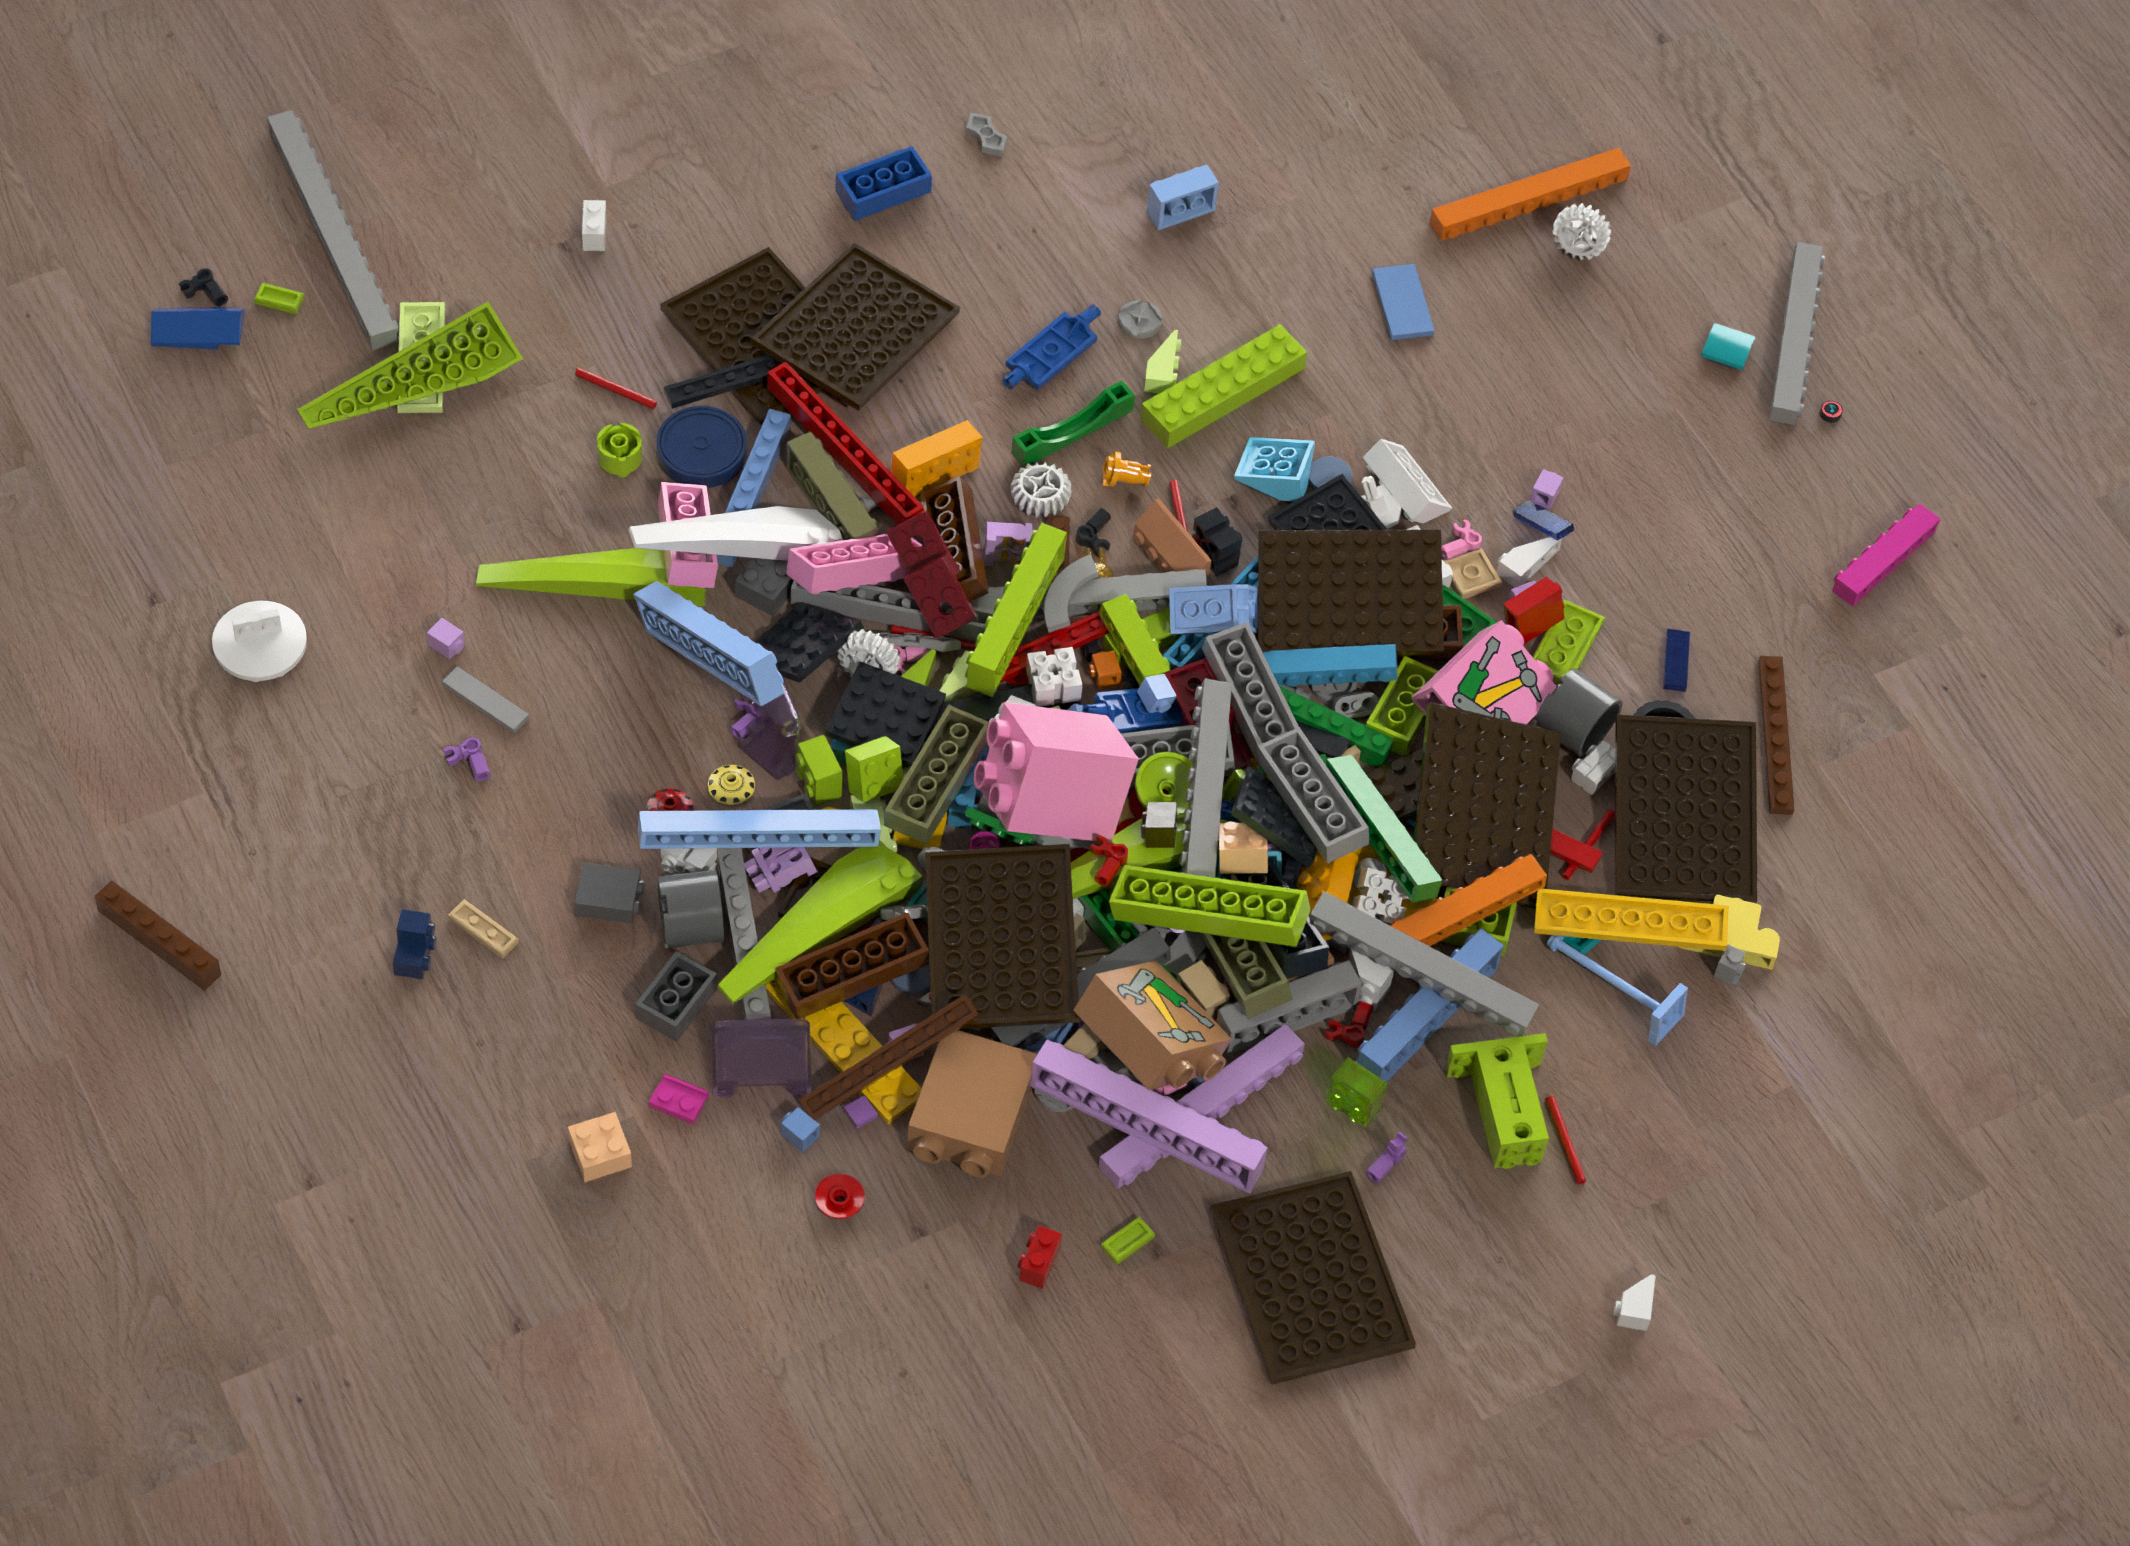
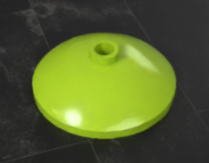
(1166, 772)

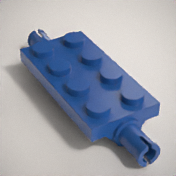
(1052, 349)
(1129, 712)

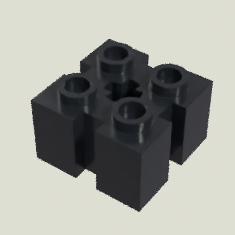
(1218, 540)

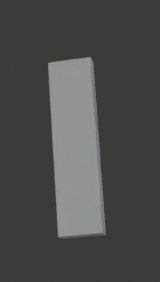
(485, 700)

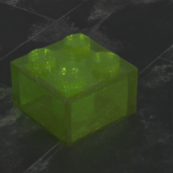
(1356, 1092)

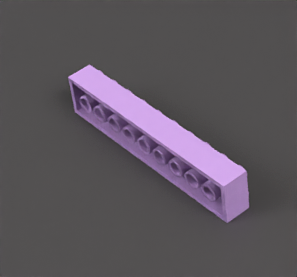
(1148, 1116)

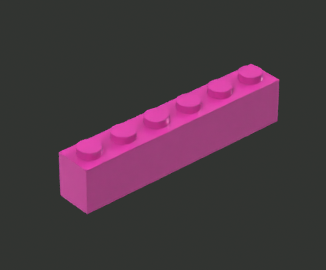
(1886, 554)

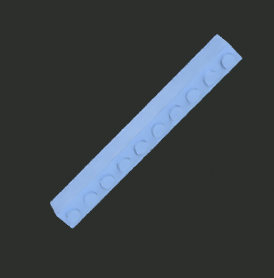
(758, 829)

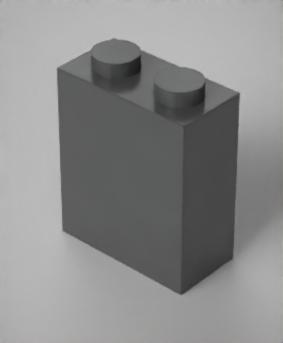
(608, 893)

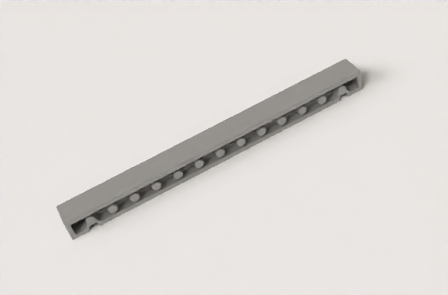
(332, 230)

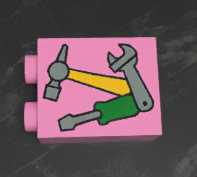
(1491, 678)

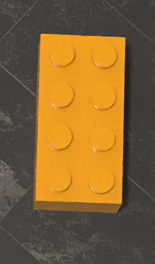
(938, 458)
(1331, 877)

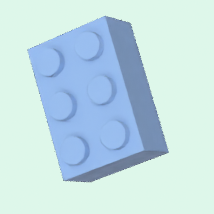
(1182, 197)

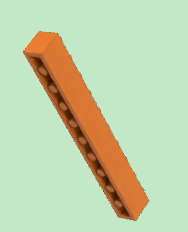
(1530, 194)

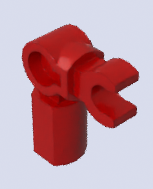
(1116, 857)
(1353, 1034)

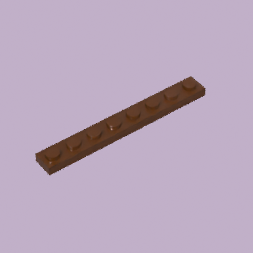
(1776, 735)
(889, 1057)

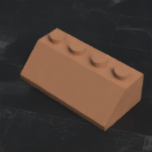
(1168, 541)

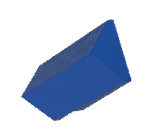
(196, 327)

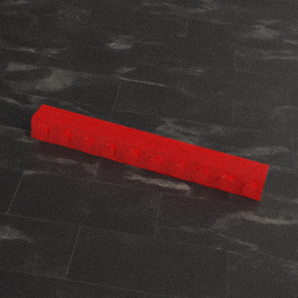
(843, 444)

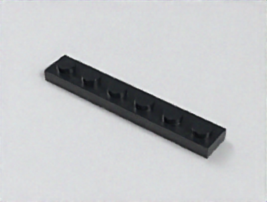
(719, 381)

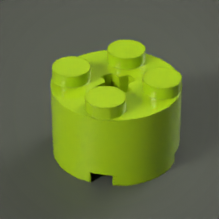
(619, 449)

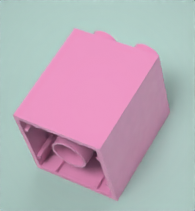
(1056, 772)

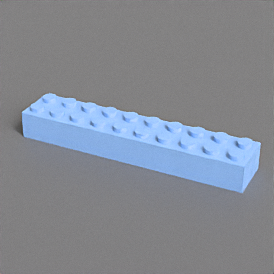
(710, 643)

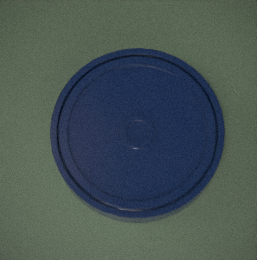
(701, 446)

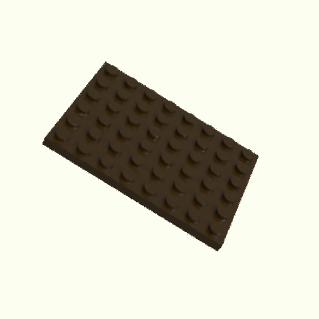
(728, 311)
(855, 326)
(1351, 590)
(1484, 795)
(1685, 808)
(1003, 934)
(1312, 1277)

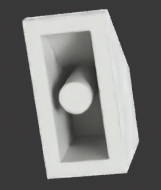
(1636, 1305)

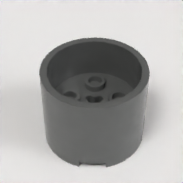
(1579, 711)
(690, 909)

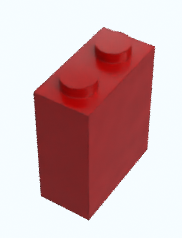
(1535, 609)

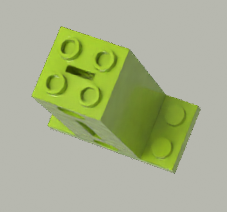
(1506, 1095)

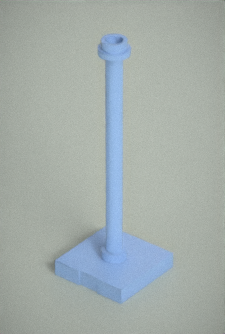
(1665, 1014)

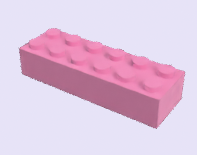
(684, 502)
(846, 564)

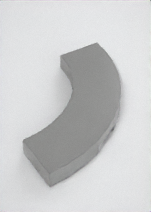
(1062, 589)
(918, 640)

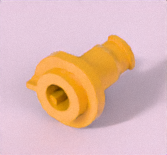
(1124, 471)

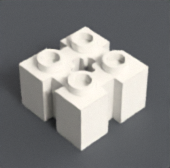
(1054, 677)
(688, 860)
(1373, 883)

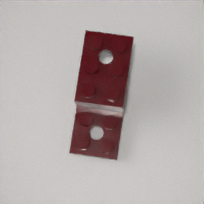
(931, 574)
(1185, 699)

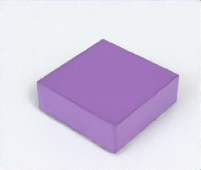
(860, 1112)

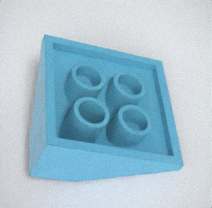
(1276, 467)

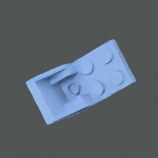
(1213, 608)

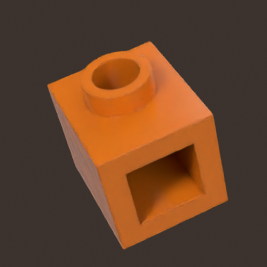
(1105, 669)

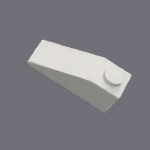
(1526, 560)

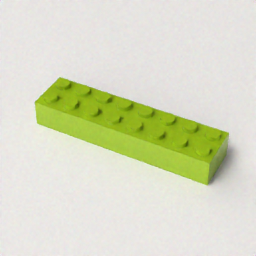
(1223, 386)
(1015, 609)
(1210, 905)

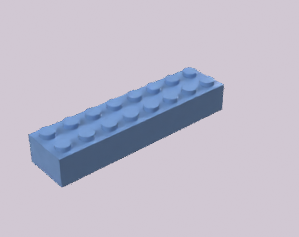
(1424, 1012)

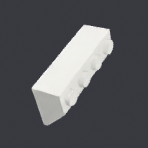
(1406, 481)

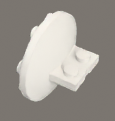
(259, 641)

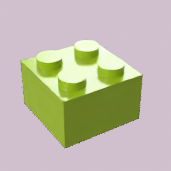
(874, 769)
(819, 770)

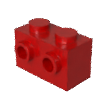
(1040, 1256)

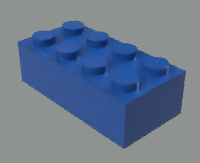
(883, 183)

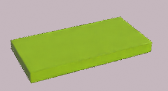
(1569, 640)

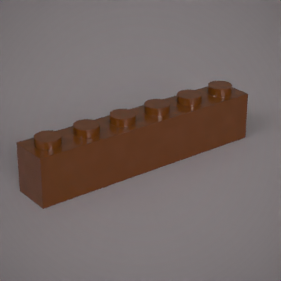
(158, 935)

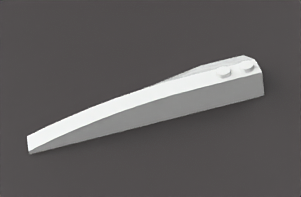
(747, 533)

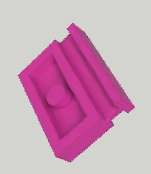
(678, 1099)

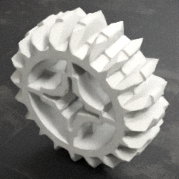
(1574, 220)
(1041, 491)
(868, 649)

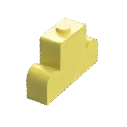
(1743, 933)

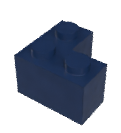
(414, 944)

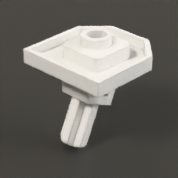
(1381, 502)

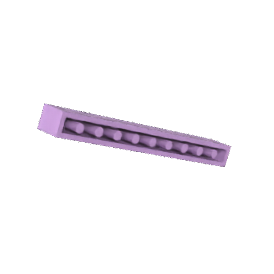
(1211, 1100)

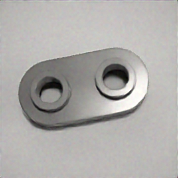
(1355, 704)

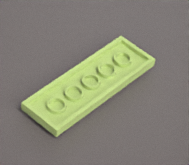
(417, 322)

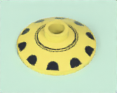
(731, 792)

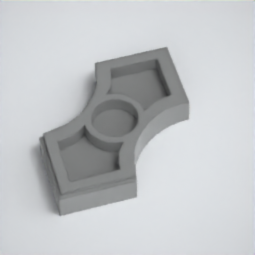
(990, 139)

